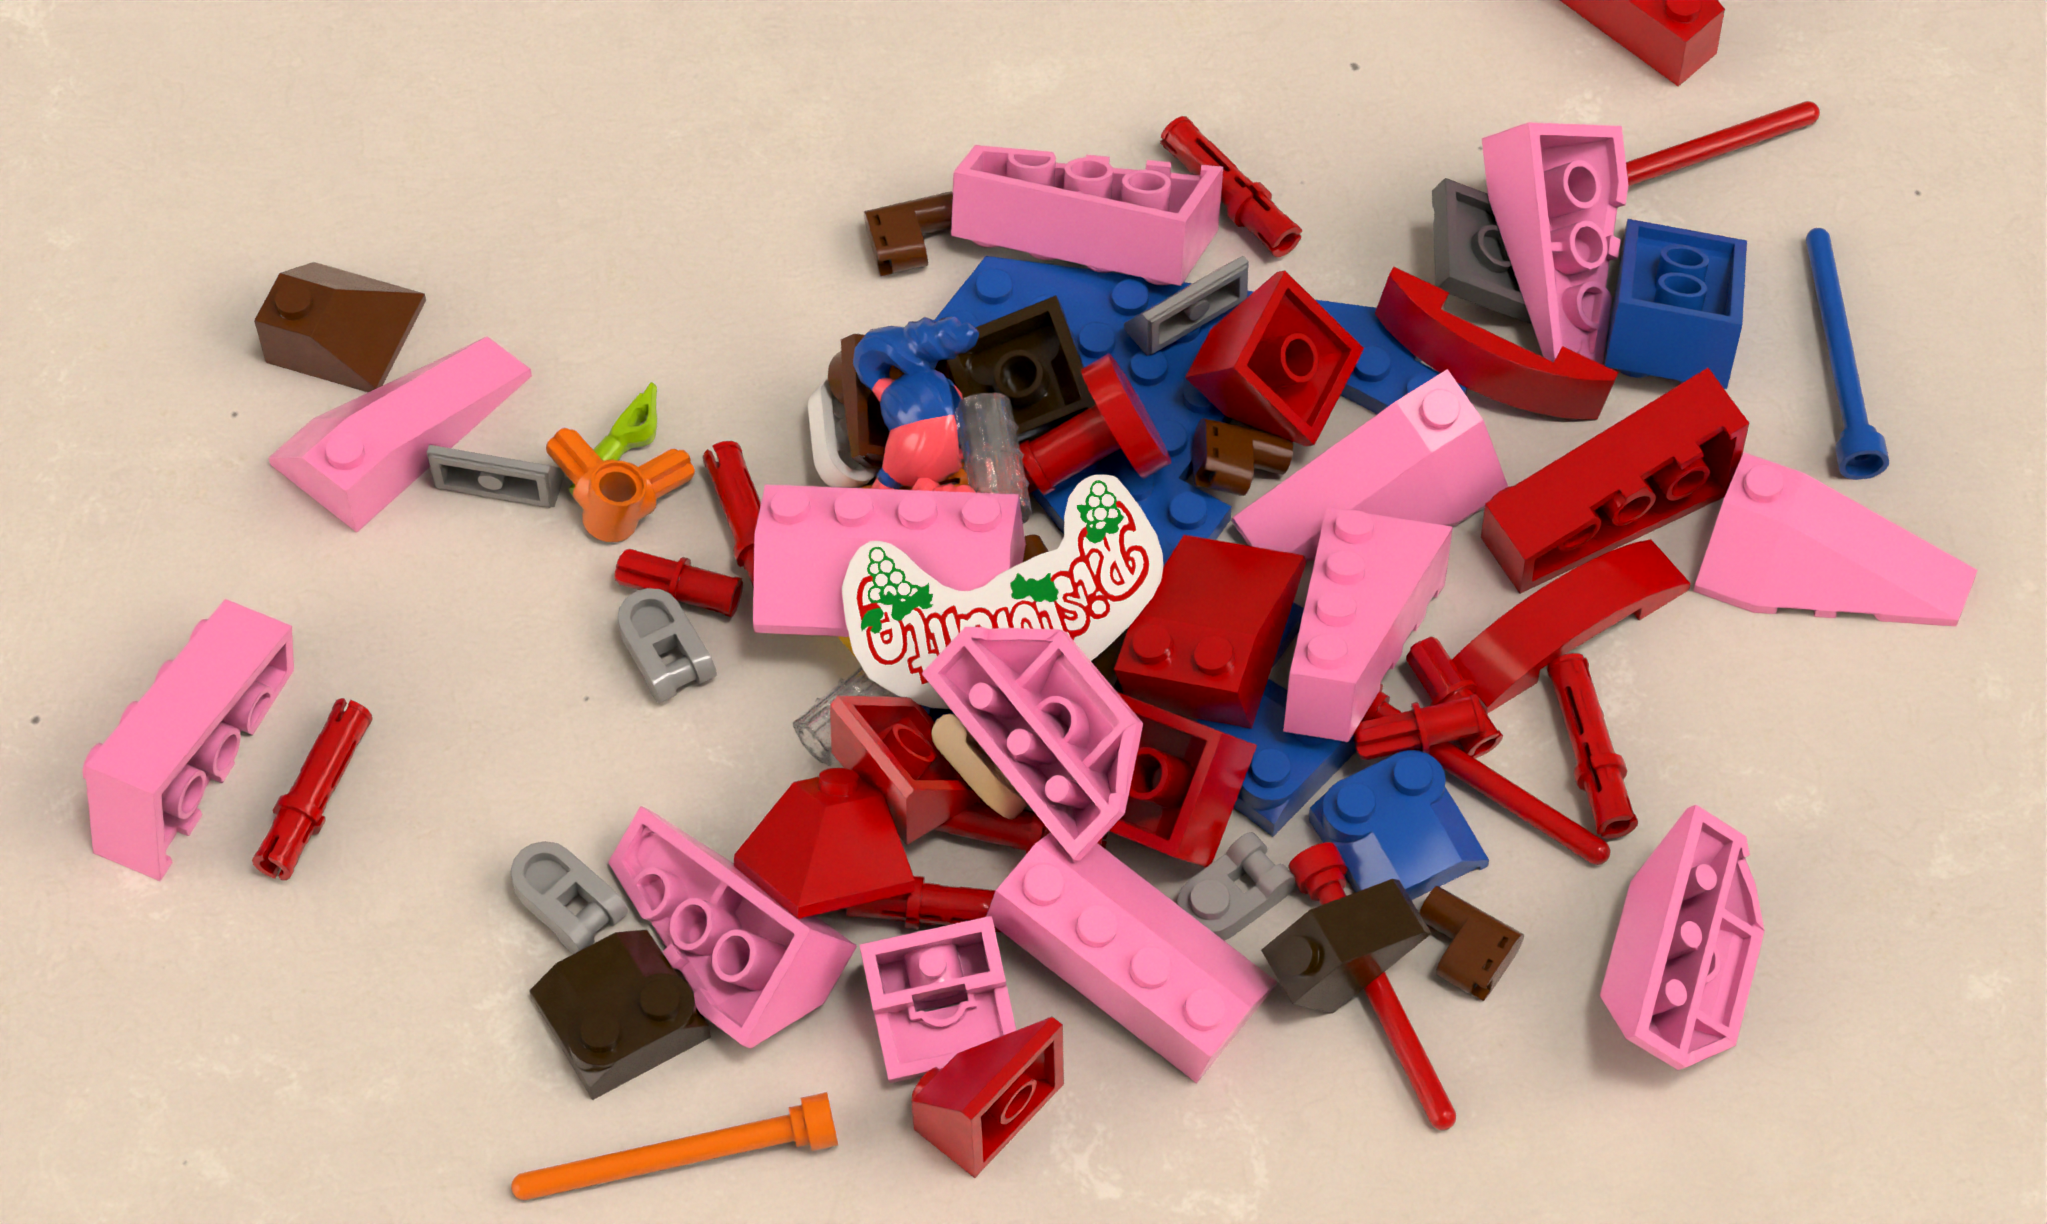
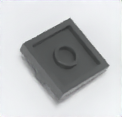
(1471, 251)

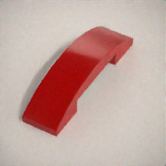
(1488, 363)
(1565, 615)

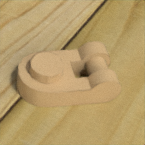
(976, 766)

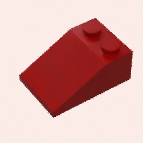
(1211, 630)
(1182, 784)

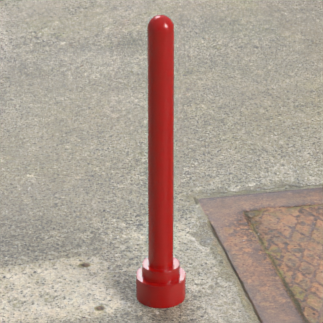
(1721, 142)
(1507, 793)
(1321, 875)

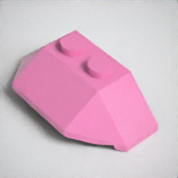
(1045, 725)
(1686, 944)

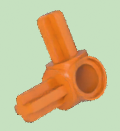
(616, 491)

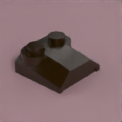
(1030, 361)
(618, 1010)

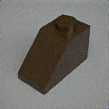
(1345, 945)

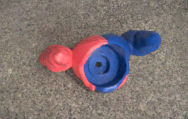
(919, 403)

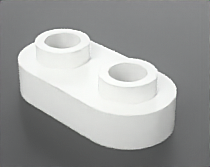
(831, 442)

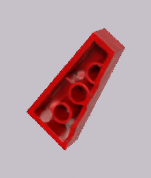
(1665, 34)
(1619, 484)

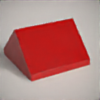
(894, 752)

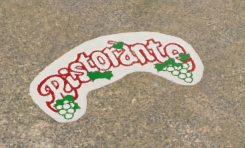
(1084, 587)

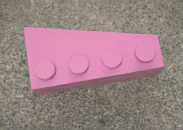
(1088, 211)
(1359, 609)
(183, 735)

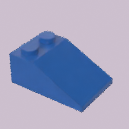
(1676, 303)

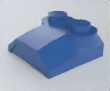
(1285, 765)
(1398, 825)

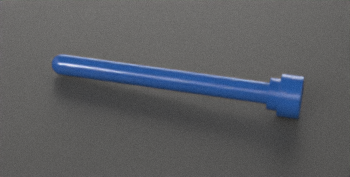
(1861, 448)

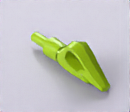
(627, 431)

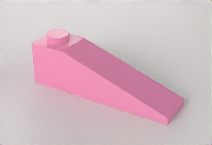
(378, 443)
(1411, 461)

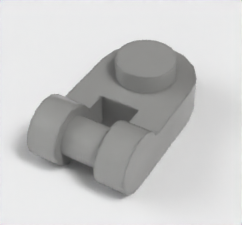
(654, 624)
(549, 878)
(1220, 903)

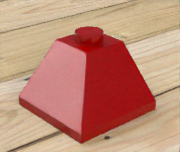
(1277, 362)
(827, 847)
(989, 1093)

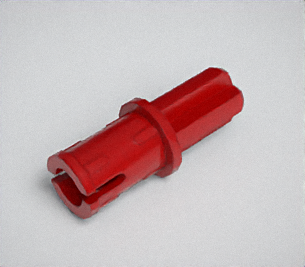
(681, 580)
(1447, 684)
(1419, 728)

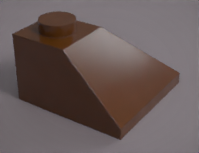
(336, 324)

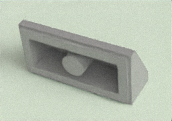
(1190, 307)
(495, 476)

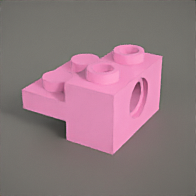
(933, 972)

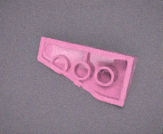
(1557, 213)
(1812, 548)
(734, 944)

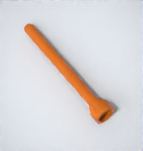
(806, 1124)

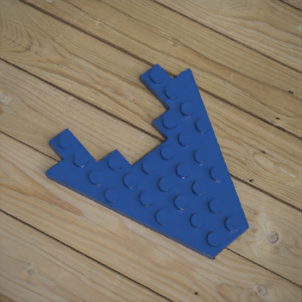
(1096, 313)

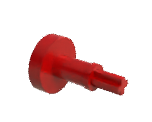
(1110, 425)

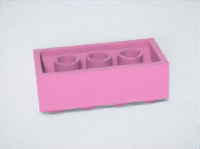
(814, 532)
(1130, 952)

